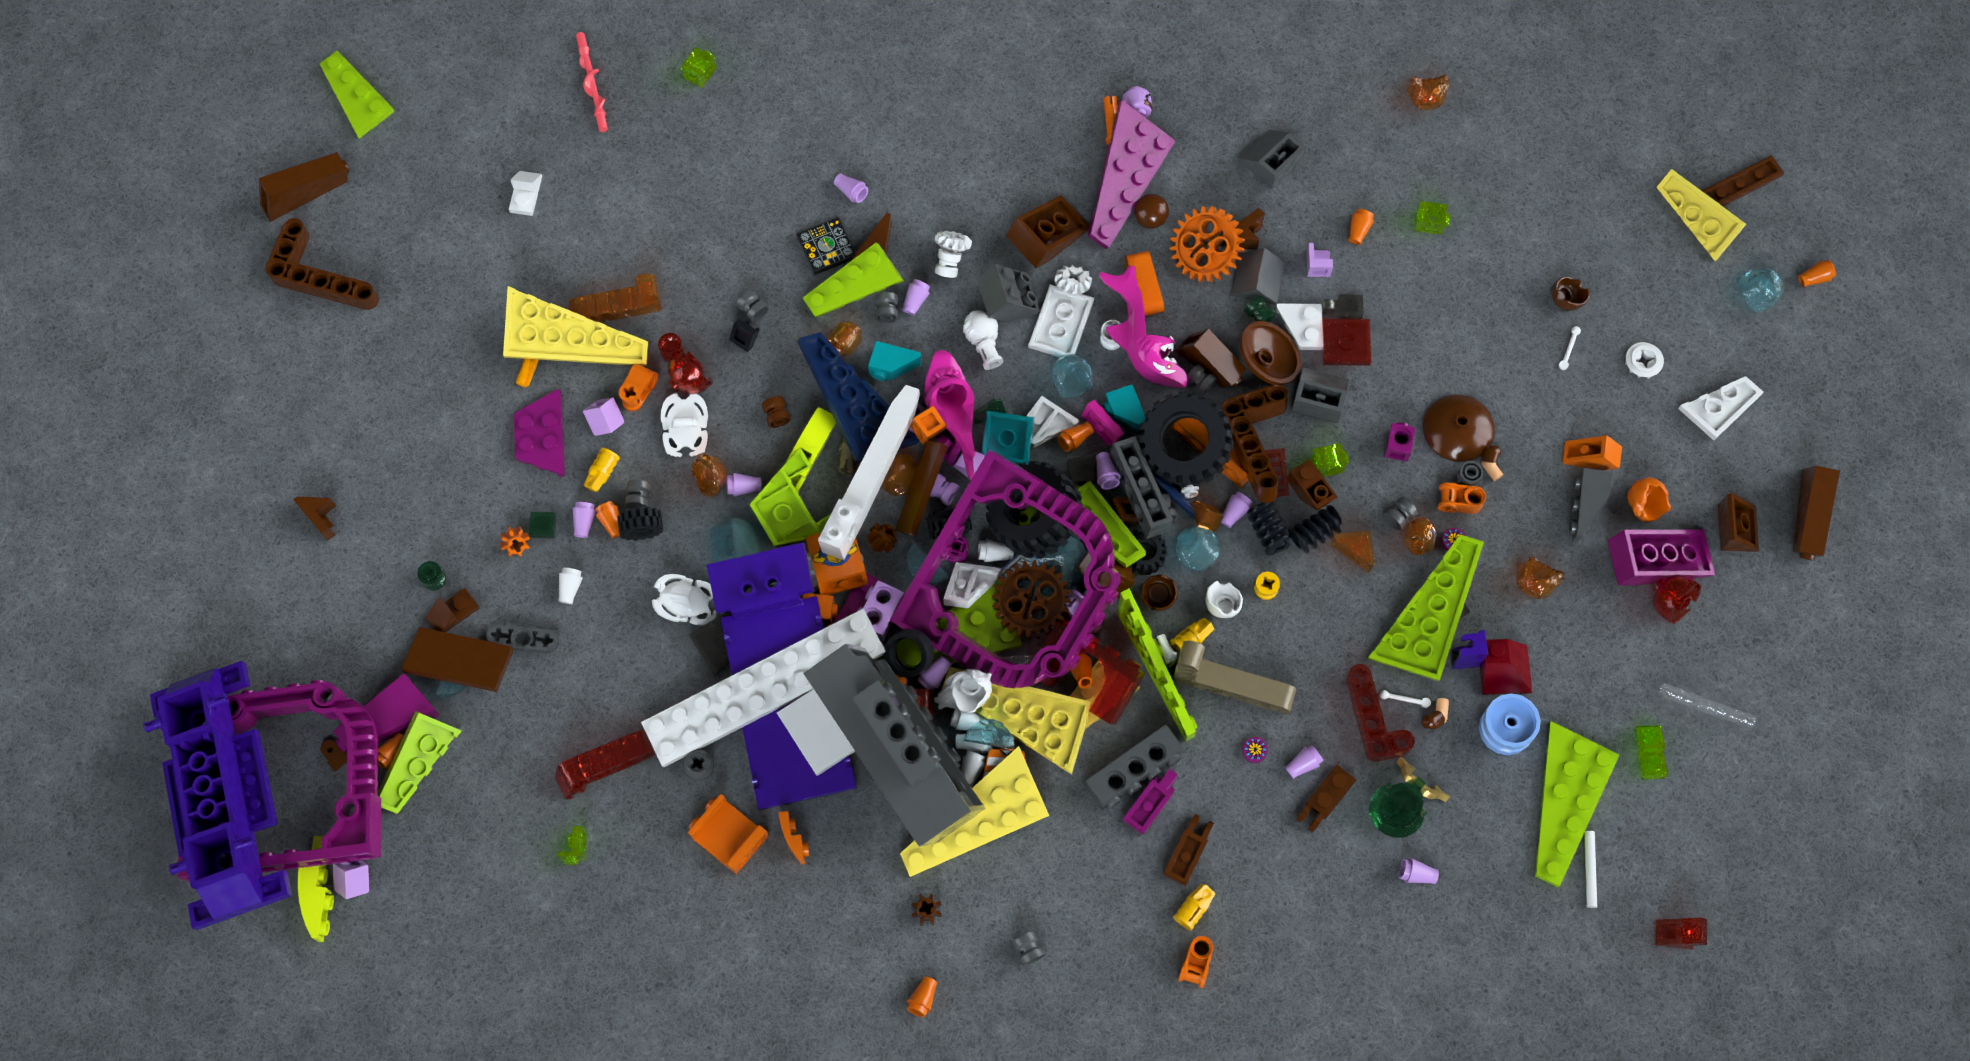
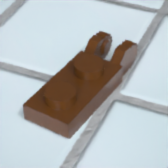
(1327, 796)
(1187, 853)

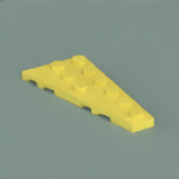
(557, 334)
(1039, 719)
(1010, 805)

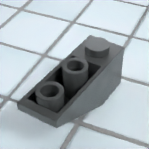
(1592, 492)

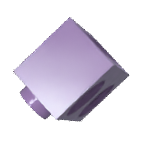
(882, 611)

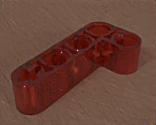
(1374, 713)
(602, 761)

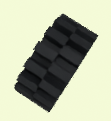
(938, 519)
(640, 523)
(1156, 560)

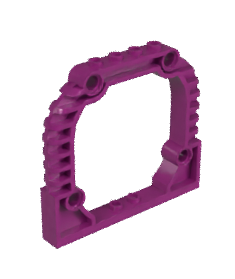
(921, 607)
(353, 835)

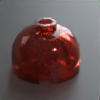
(687, 373)
(1674, 596)

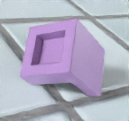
(1318, 262)
(603, 416)
(351, 878)

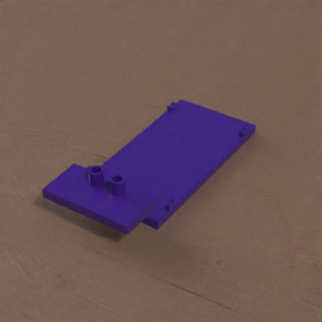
(758, 628)

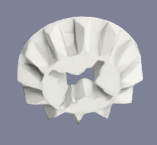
(953, 241)
(1071, 285)
(1649, 352)

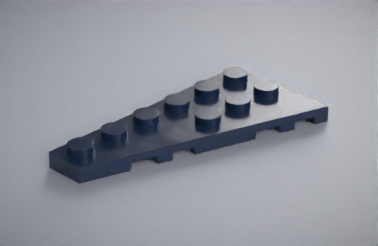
(851, 401)

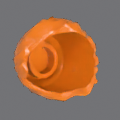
(1648, 499)

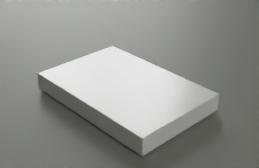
(1061, 322)
(815, 732)

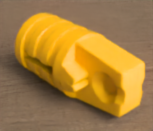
(601, 469)
(1195, 632)
(1194, 906)

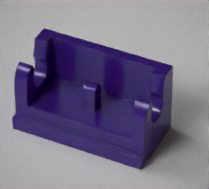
(1472, 654)

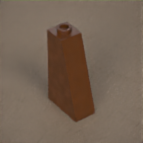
(300, 184)
(1815, 510)

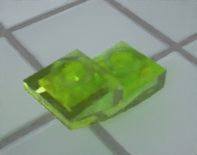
(1650, 752)

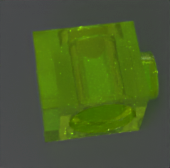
(699, 67)
(1430, 209)
(1330, 459)

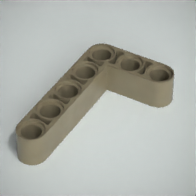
(1231, 681)

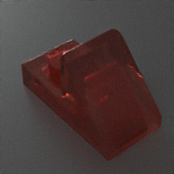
(1681, 932)

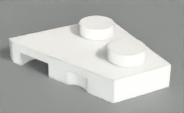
(1304, 324)
(1049, 421)
(969, 584)

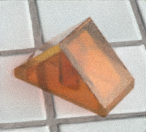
(1356, 547)

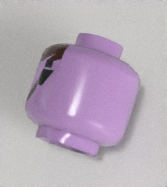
(1139, 100)

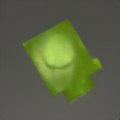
(578, 843)

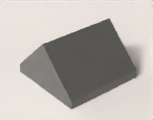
(1258, 275)

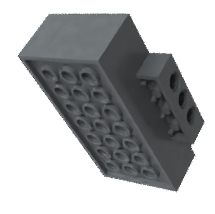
(896, 743)

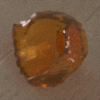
(1428, 93)
(709, 474)
(900, 475)
(1538, 580)

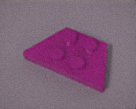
(540, 434)

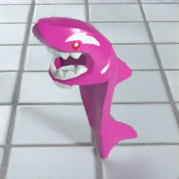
(1143, 350)

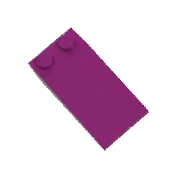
(1653, 555)

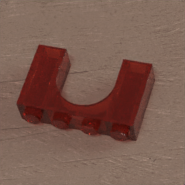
(1120, 676)

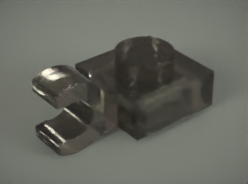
(1347, 306)

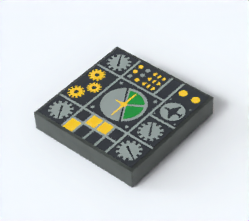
(826, 245)

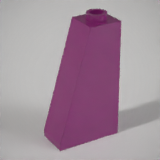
(392, 710)

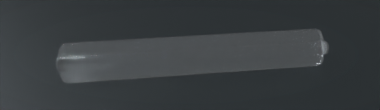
(1707, 706)

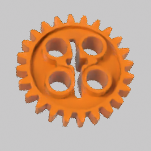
(1196, 227)

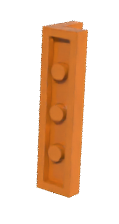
(1197, 436)

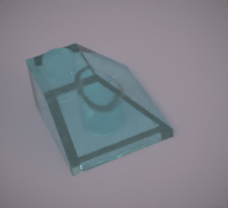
(1066, 562)

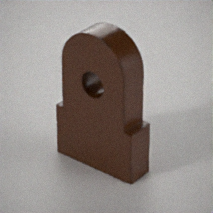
(336, 758)

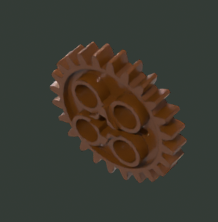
(1010, 593)

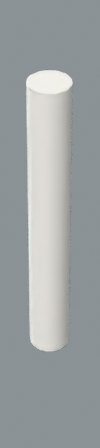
(1590, 867)

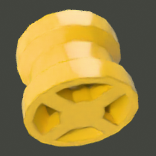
(1265, 590)

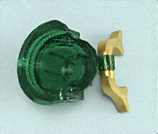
(1399, 807)

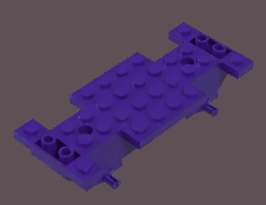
(216, 796)

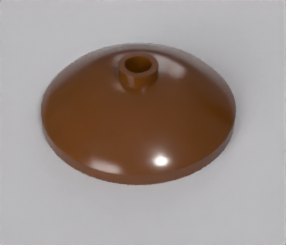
(1270, 353)
(1455, 440)

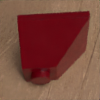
(1506, 668)

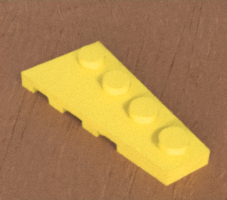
(1705, 217)

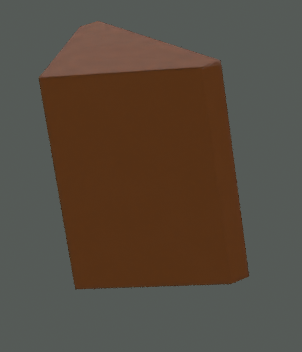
(1737, 524)

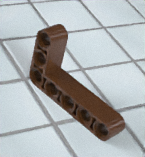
(313, 277)
(1246, 410)

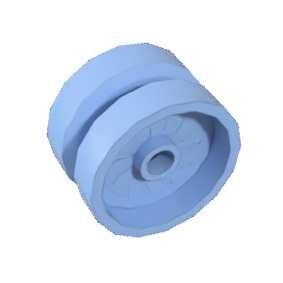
(1519, 731)

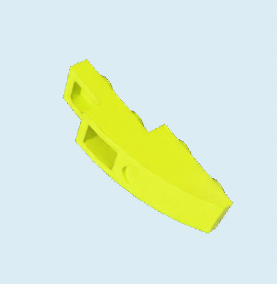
(813, 441)
(314, 898)

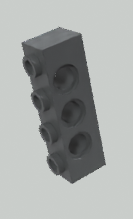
(1141, 487)
(1161, 740)

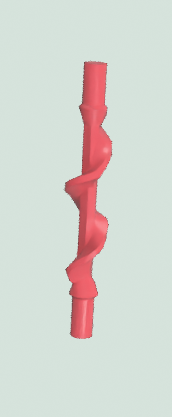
(589, 82)

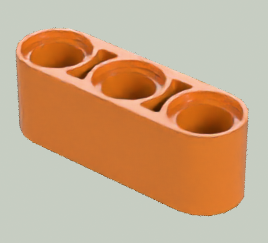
(1147, 282)

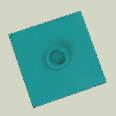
(1008, 436)

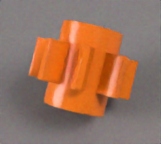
(512, 534)

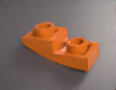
(795, 842)

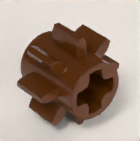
(882, 538)
(923, 916)

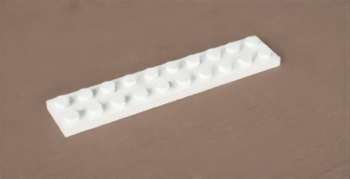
(753, 691)

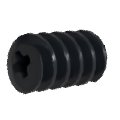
(1268, 528)
(1316, 528)

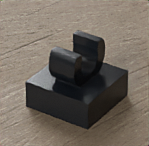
(743, 335)

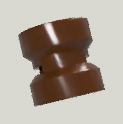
(776, 412)

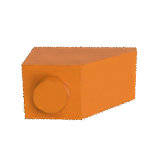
(1593, 453)

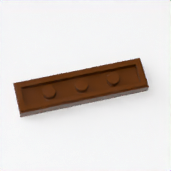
(1745, 181)
(921, 488)

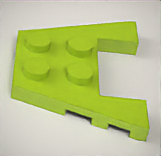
(781, 507)

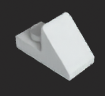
(525, 192)

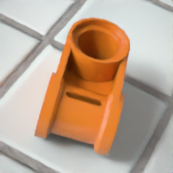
(638, 383)
(1459, 498)
(1196, 963)

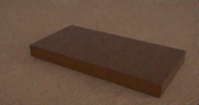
(457, 659)

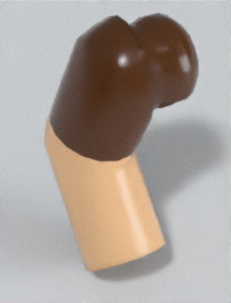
(1489, 462)
(1438, 717)

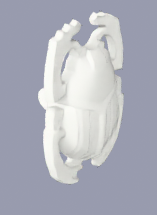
(684, 424)
(683, 599)

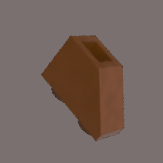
(1311, 485)

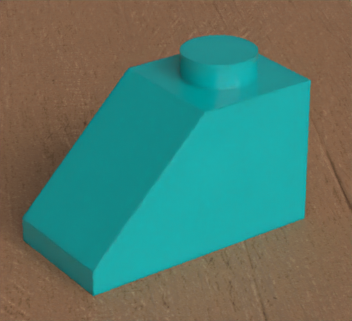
(892, 361)
(1125, 408)

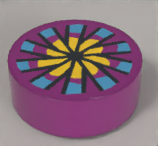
(1450, 537)
(1255, 750)

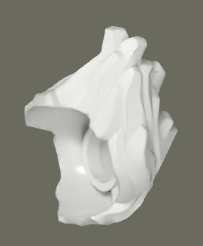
(965, 691)

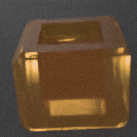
(1207, 515)

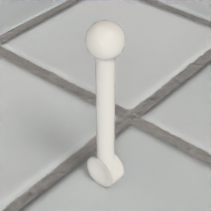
(1563, 365)
(1425, 702)

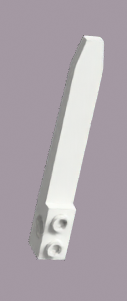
(853, 508)

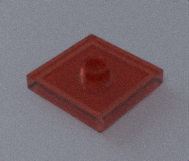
(1346, 342)

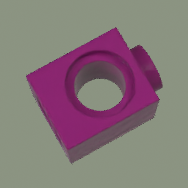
(1396, 450)

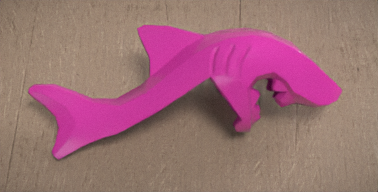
(954, 401)

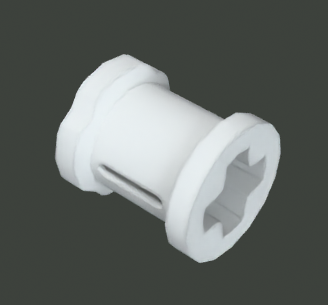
(989, 354)

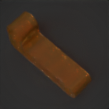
(621, 302)

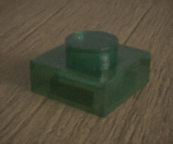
(542, 525)

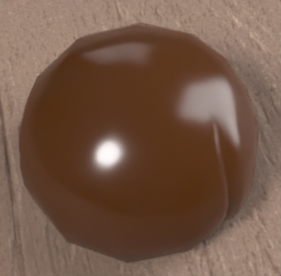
(1151, 211)
(1569, 293)
(1159, 593)

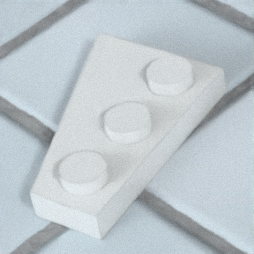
(1719, 409)

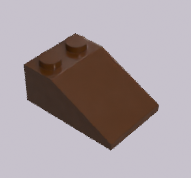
(1047, 231)

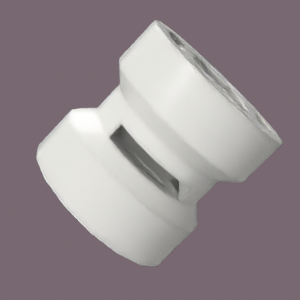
(947, 263)
(1108, 343)

